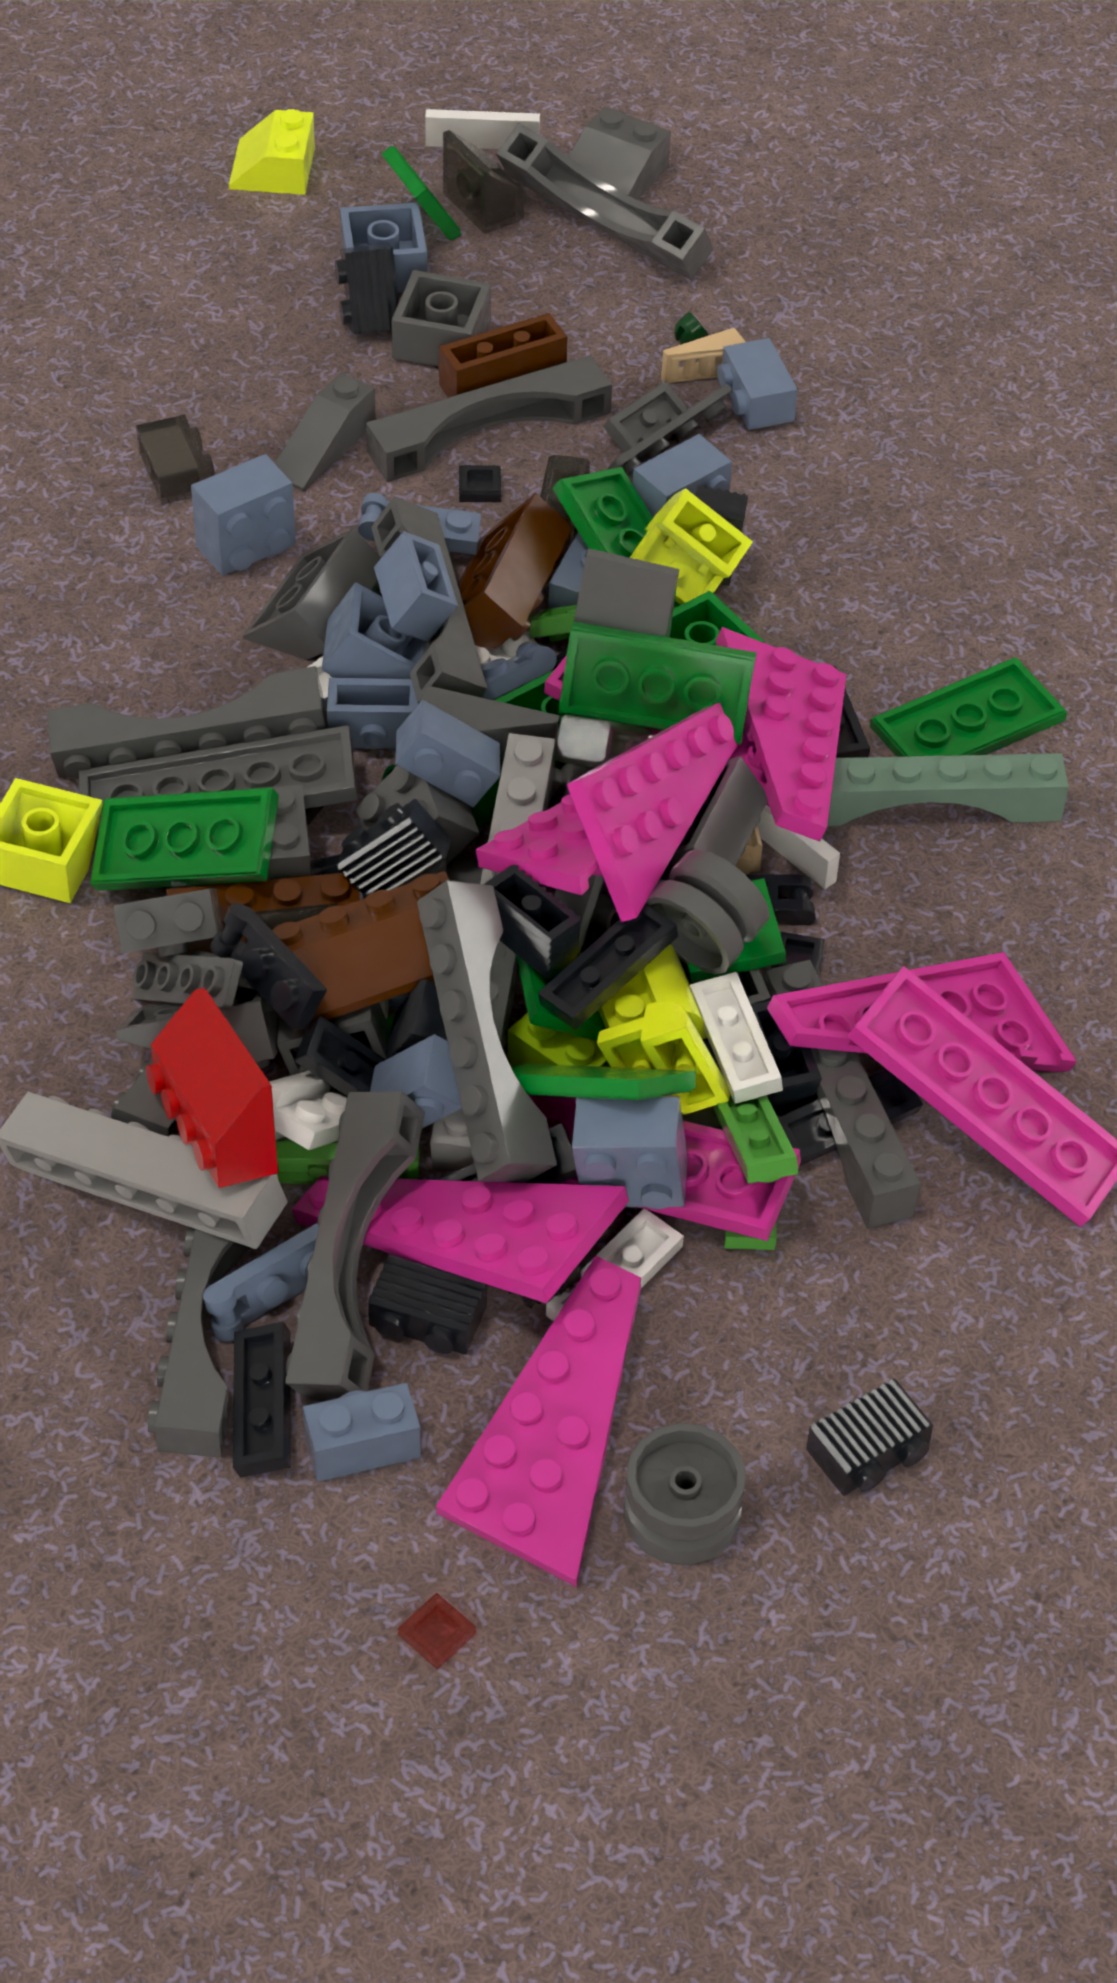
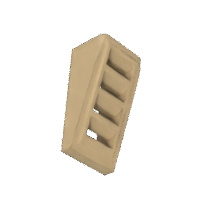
(706, 349)

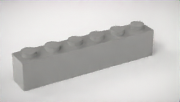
(136, 1169)

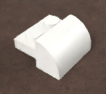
(306, 1110)

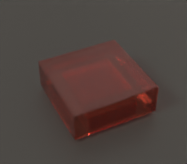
(437, 1630)

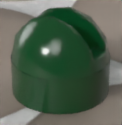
(689, 329)

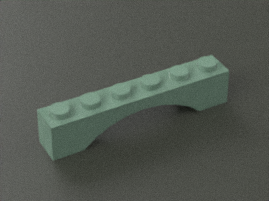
(1007, 785)

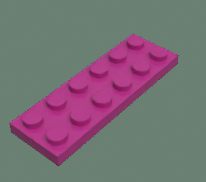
(990, 1095)
(714, 1183)

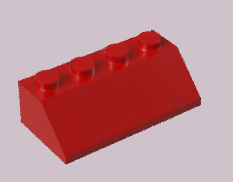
(214, 1093)

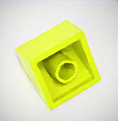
(276, 154)
(46, 839)

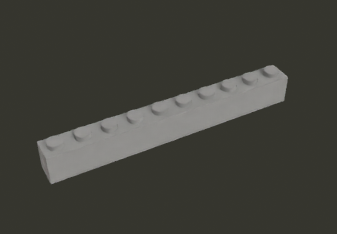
(521, 792)

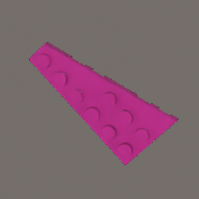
(795, 728)
(647, 800)
(547, 847)
(979, 987)
(490, 1232)
(545, 1448)

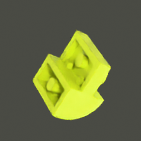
(695, 541)
(657, 982)
(668, 1042)

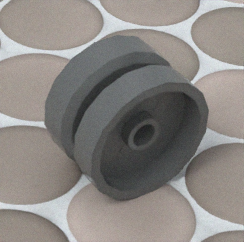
(712, 909)
(684, 1493)

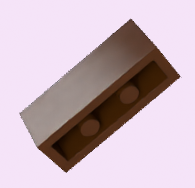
(501, 354)

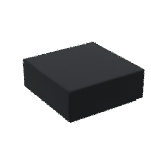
(479, 483)
(801, 948)

